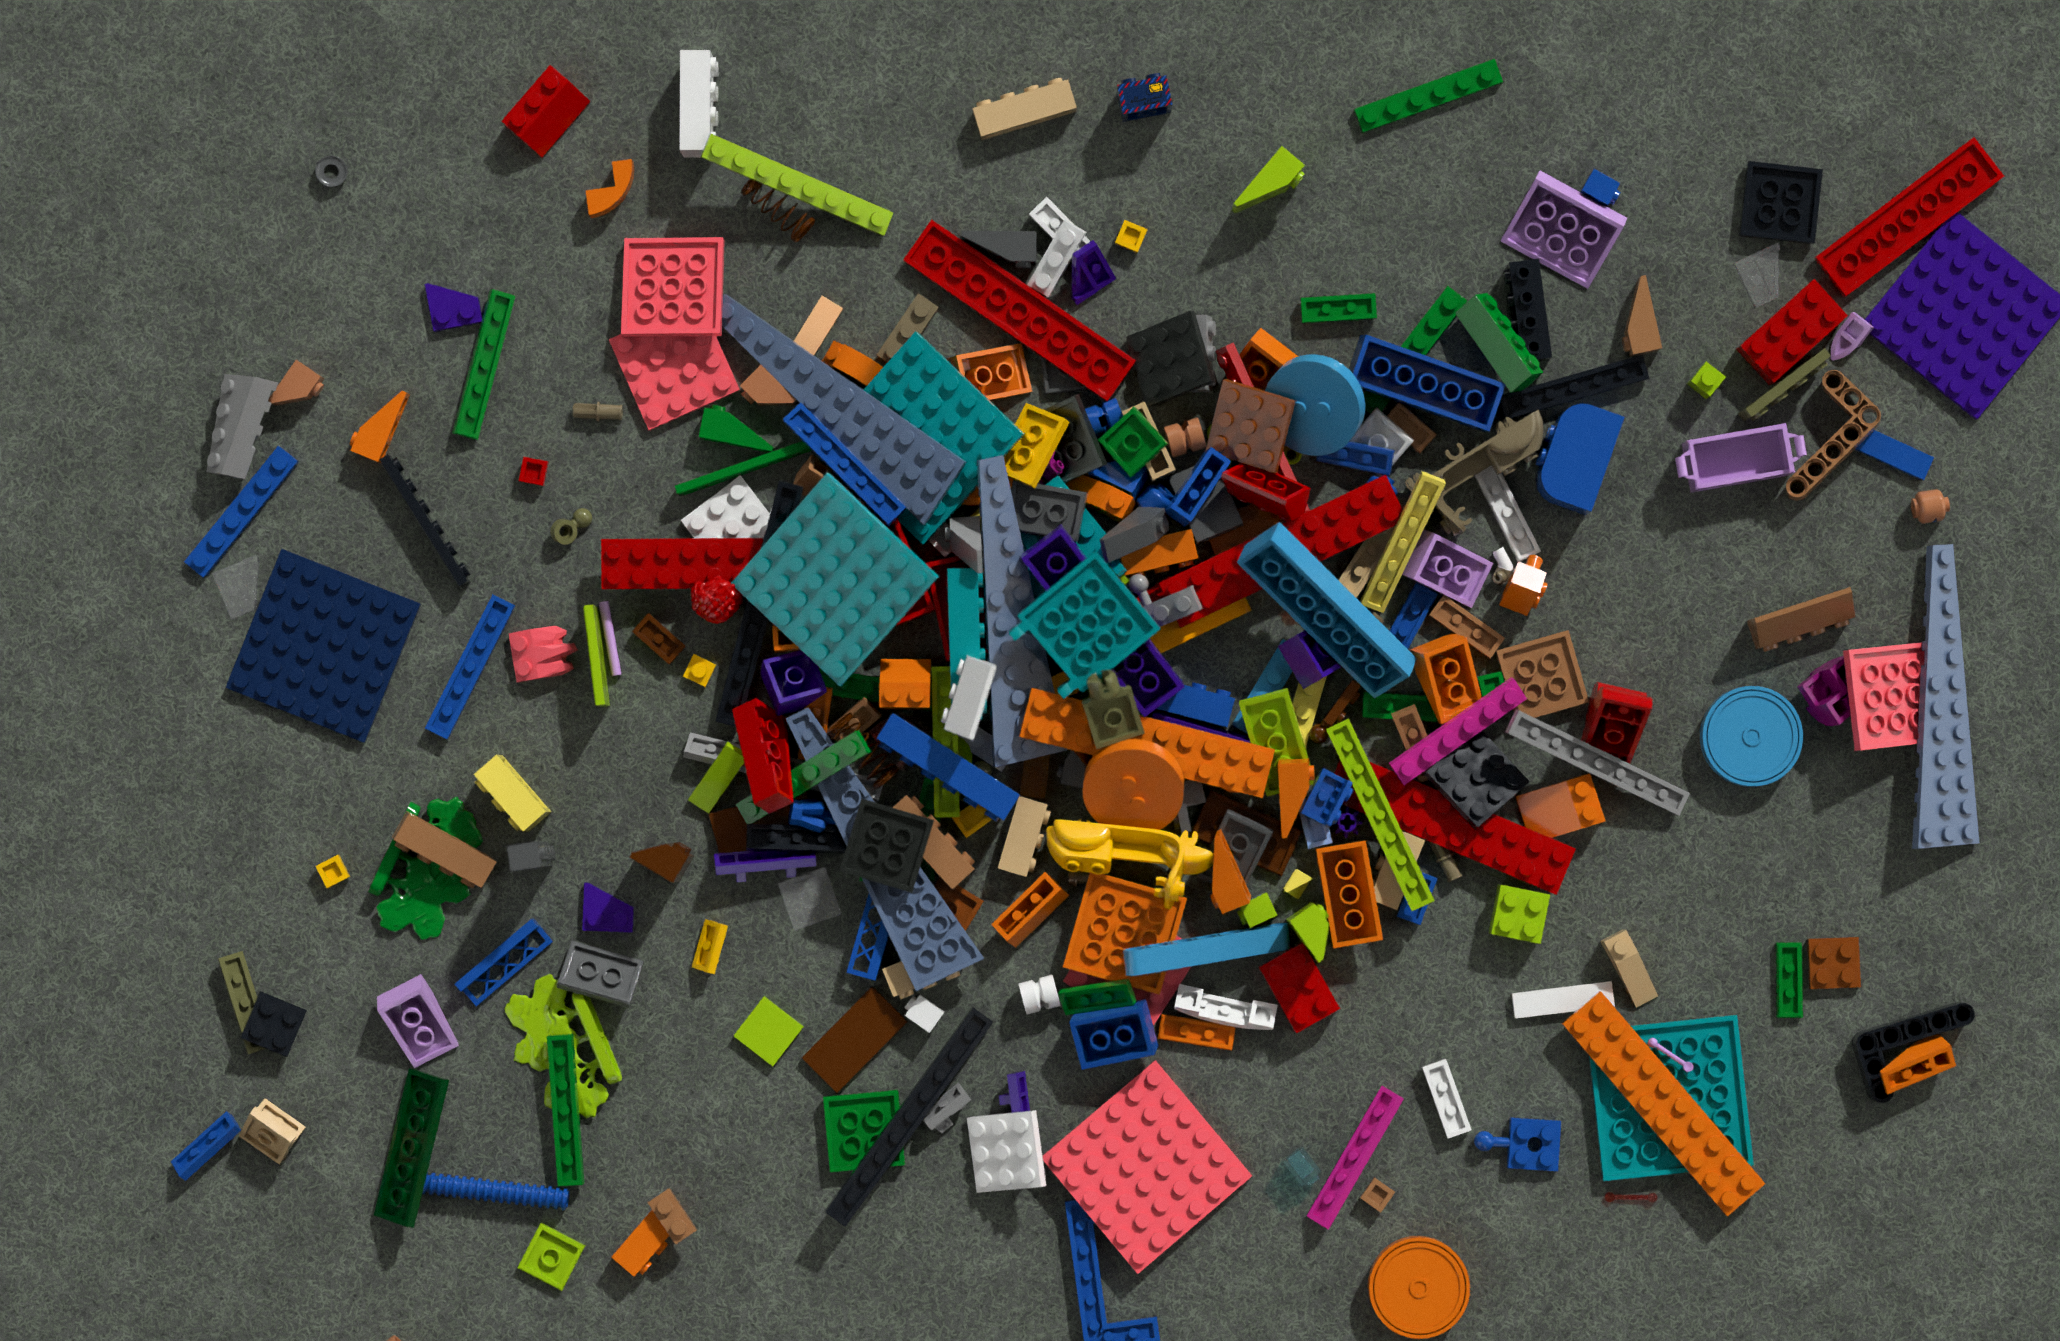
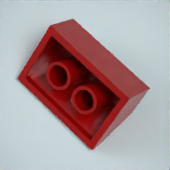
(546, 111)
(1267, 490)

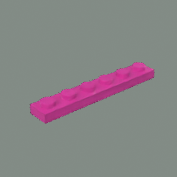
(1457, 731)
(1355, 1157)

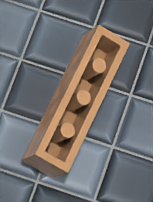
(443, 849)
(940, 849)

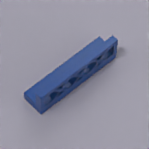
(879, 947)
(494, 958)

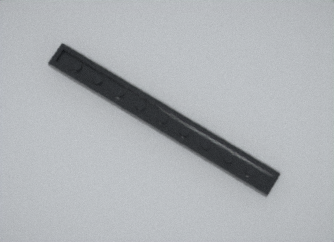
(753, 621)
(908, 1116)

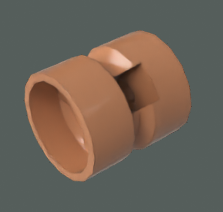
(1185, 437)

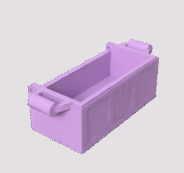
(1739, 457)

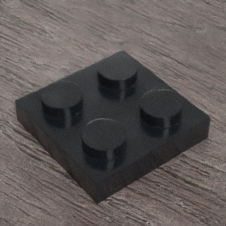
(273, 1024)

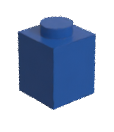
(1601, 188)

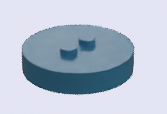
(1326, 405)
(1751, 736)

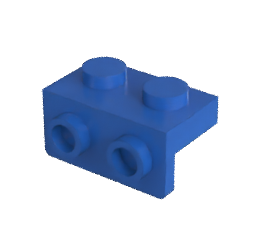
(1326, 798)

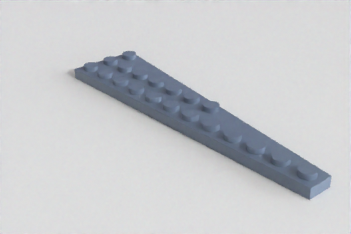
(888, 445)
(1006, 593)
(1945, 764)
(918, 922)

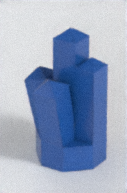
(810, 814)

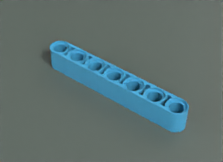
(1206, 949)

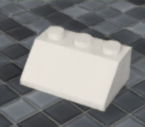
(968, 696)

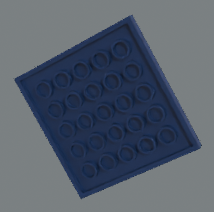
(323, 645)

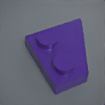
(452, 308)
(605, 911)

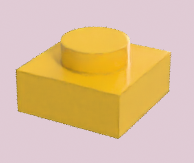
(1131, 236)
(699, 670)
(332, 871)

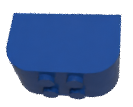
(1577, 456)

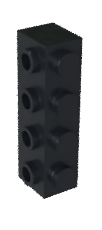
(1528, 306)

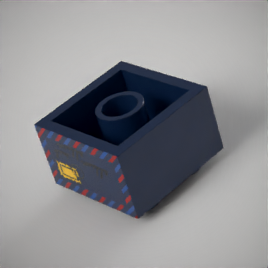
(1144, 97)

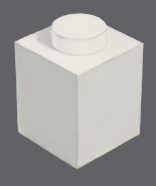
(923, 1012)

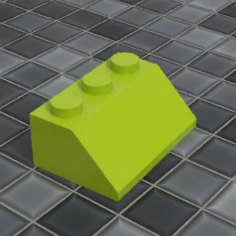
(1311, 928)

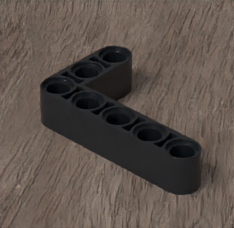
(1901, 1037)

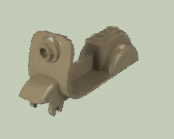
(1510, 445)

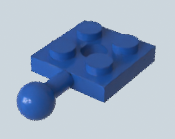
(1520, 1132)

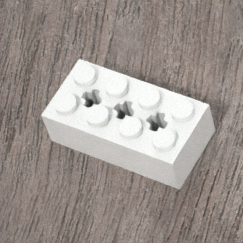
(697, 100)

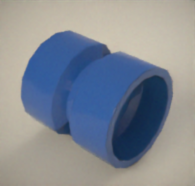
(1111, 412)

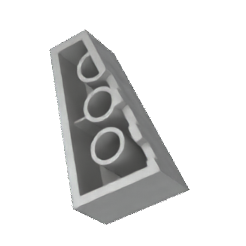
(238, 424)

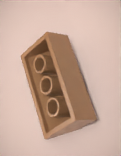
(1802, 618)

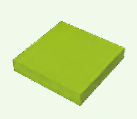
(768, 1031)
(551, 1256)

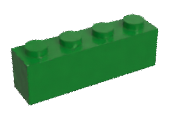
(1499, 342)

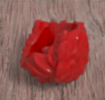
(715, 600)

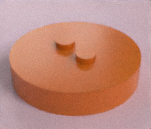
(1133, 785)
(1418, 1287)

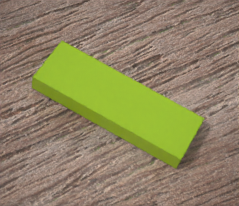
(717, 777)

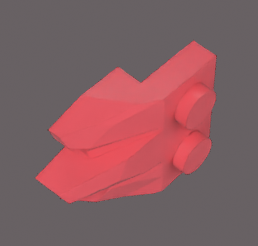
(540, 653)

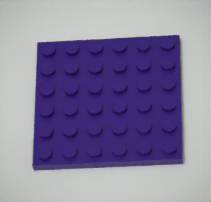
(1965, 314)

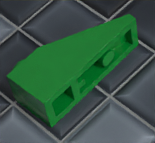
(727, 429)

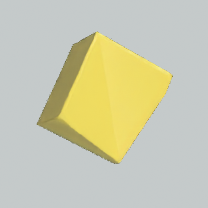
(1297, 883)

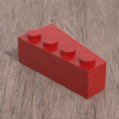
(765, 754)

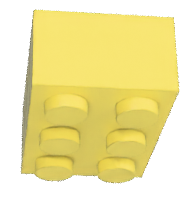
(511, 794)

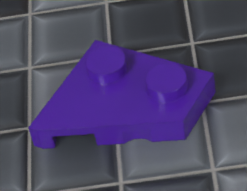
(1089, 272)

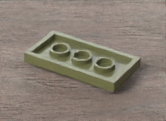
(1792, 381)

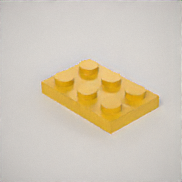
(1034, 450)

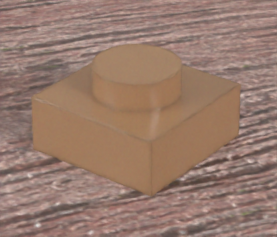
(1377, 1194)

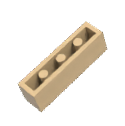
(1024, 109)

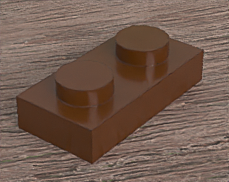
(659, 638)

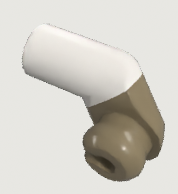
(1503, 568)

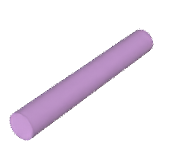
(610, 638)

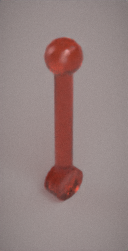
(1609, 1197)

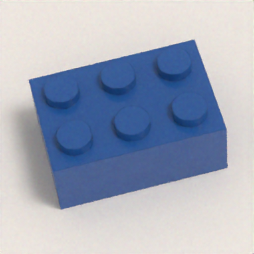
(1113, 1035)

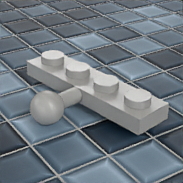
(1167, 608)

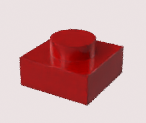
(533, 471)

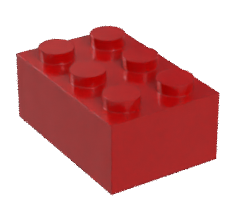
(1299, 987)

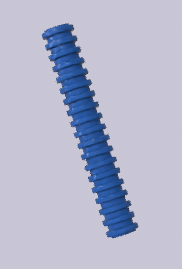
(496, 1191)

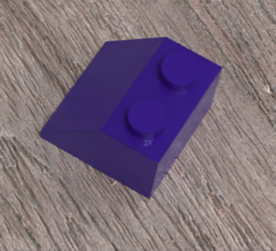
(1307, 659)
(792, 681)

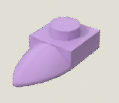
(1850, 336)

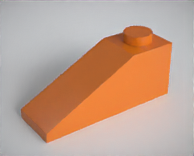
(376, 434)
(1104, 498)
(1293, 786)
(1228, 883)
(1917, 1063)

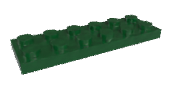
(411, 1148)

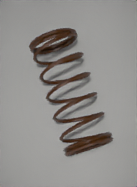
(751, 185)
(833, 732)

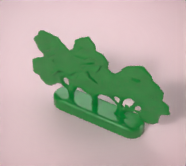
(425, 884)

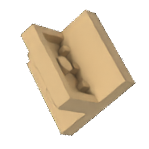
(271, 1130)

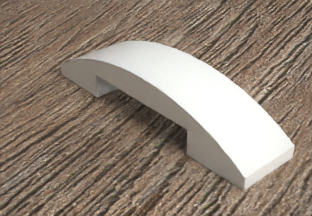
(1224, 1010)

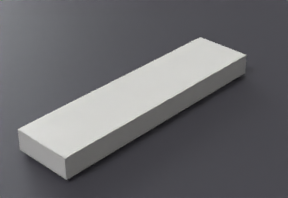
(1507, 514)
(1557, 999)

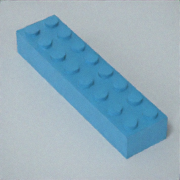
(1327, 610)

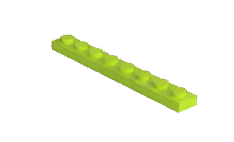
(796, 184)
(1380, 815)

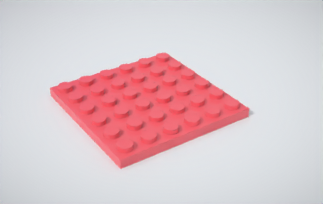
(1146, 1166)

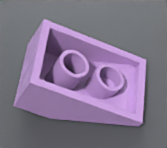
(1447, 568)
(416, 1021)

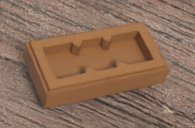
(1412, 426)

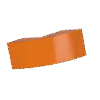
(604, 200)

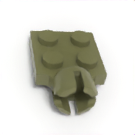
(1111, 710)

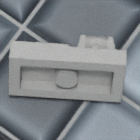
(946, 1105)

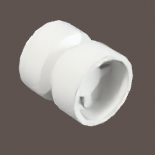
(1039, 994)

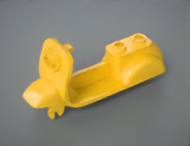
(1094, 845)

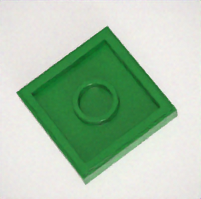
(1133, 442)

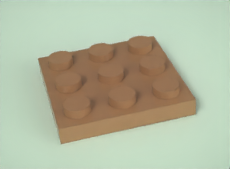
(1545, 673)

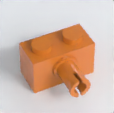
(1525, 586)

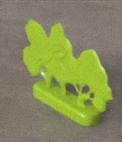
(539, 1019)

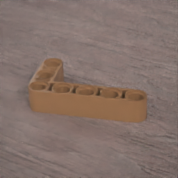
(1837, 440)

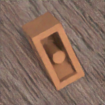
(297, 385)
(765, 390)

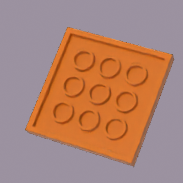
(1116, 918)

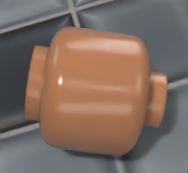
(1929, 506)

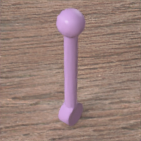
(1687, 1066)

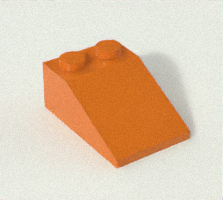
(995, 371)
(1447, 675)
(1561, 807)

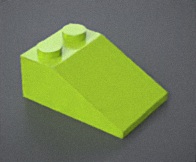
(1275, 178)

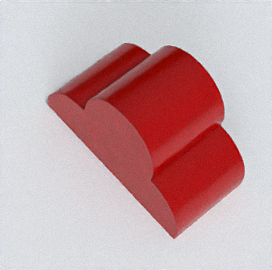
(1616, 719)

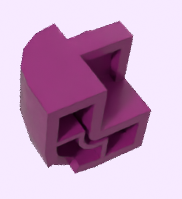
(1827, 693)

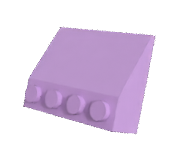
(1564, 229)

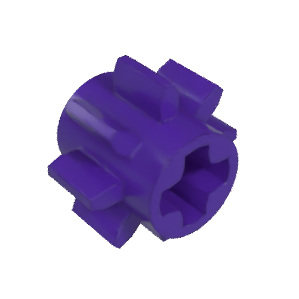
(1351, 827)

